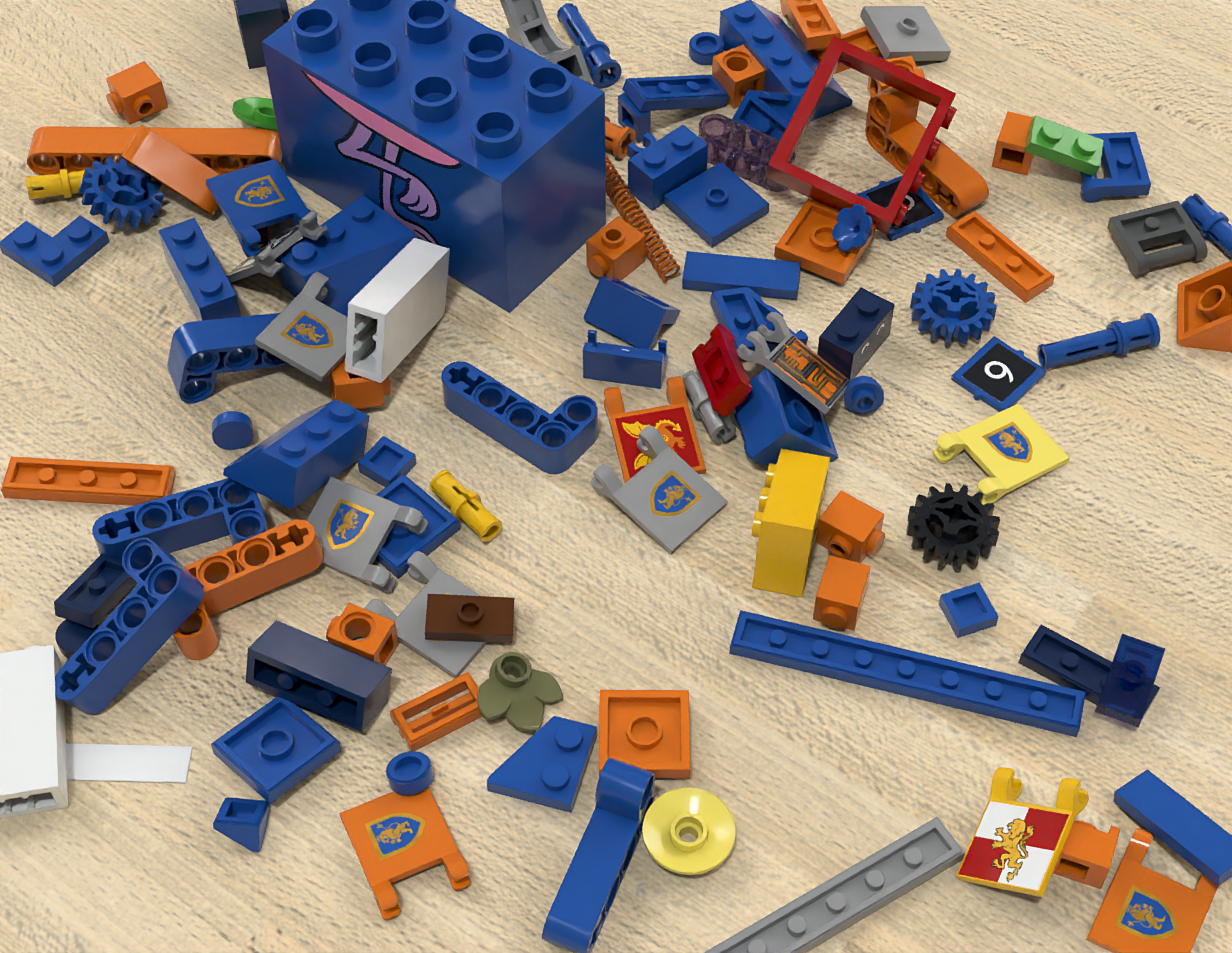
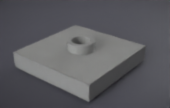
(905, 32)

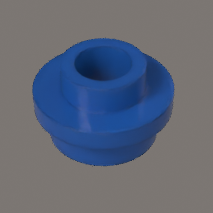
(863, 395)

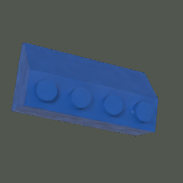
(779, 52)

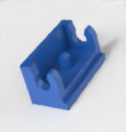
(624, 363)

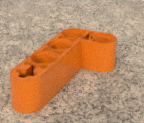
(896, 135)
(288, 554)

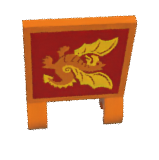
(671, 421)

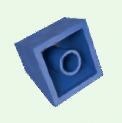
(781, 418)

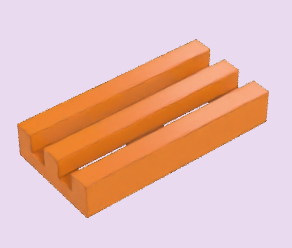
(442, 718)

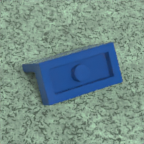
(628, 312)

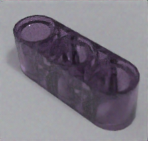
(740, 149)

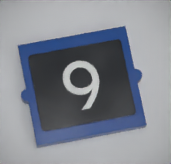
(919, 215)
(998, 375)

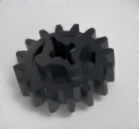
(953, 526)

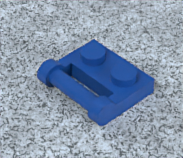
(1123, 169)

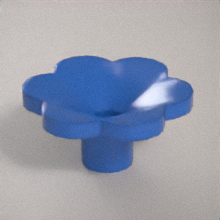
(852, 228)

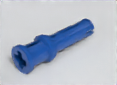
(594, 51)
(1116, 338)

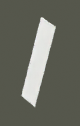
(128, 763)

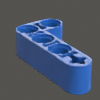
(214, 347)
(541, 438)
(184, 519)
(133, 630)
(601, 857)

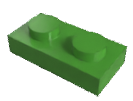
(1064, 145)

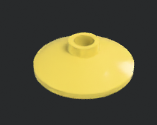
(693, 813)

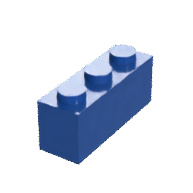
(198, 272)

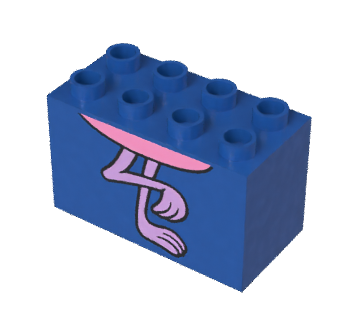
(444, 134)

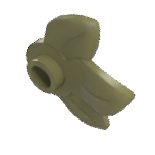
(519, 697)

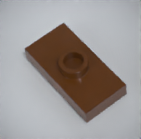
(469, 618)

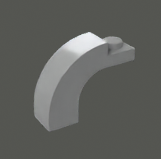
(532, 30)

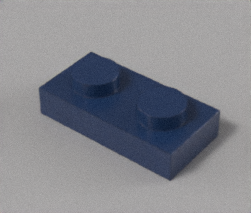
(94, 592)

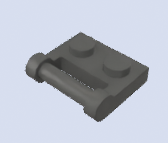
(1154, 228)

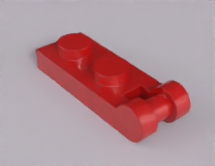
(722, 371)

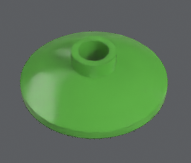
(256, 112)

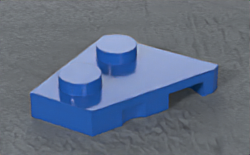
(768, 111)
(743, 312)
(547, 765)

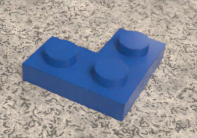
(54, 256)

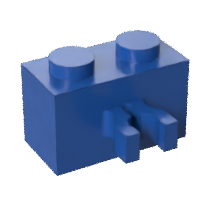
(664, 164)

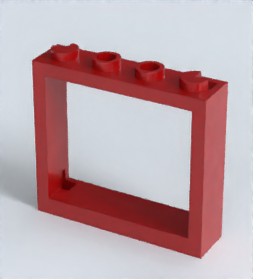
(890, 74)

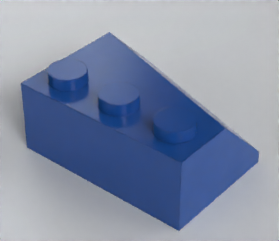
(349, 253)

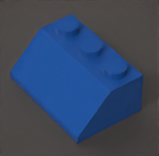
(303, 454)

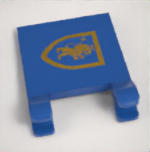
(256, 199)

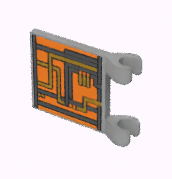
(795, 364)

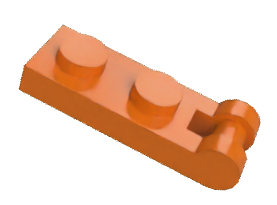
(811, 22)

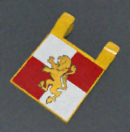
(1018, 840)

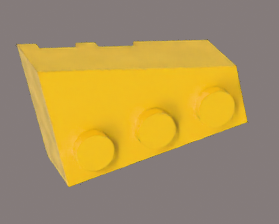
(788, 521)

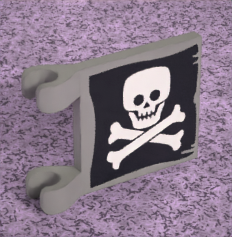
(265, 261)

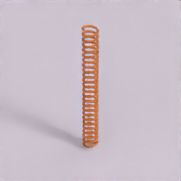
(618, 188)

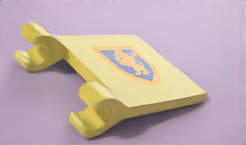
(1007, 448)

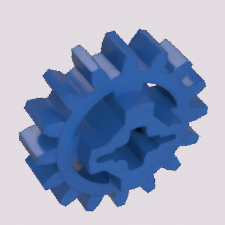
(123, 193)
(953, 306)

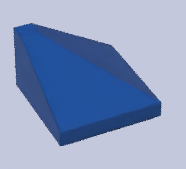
(243, 821)

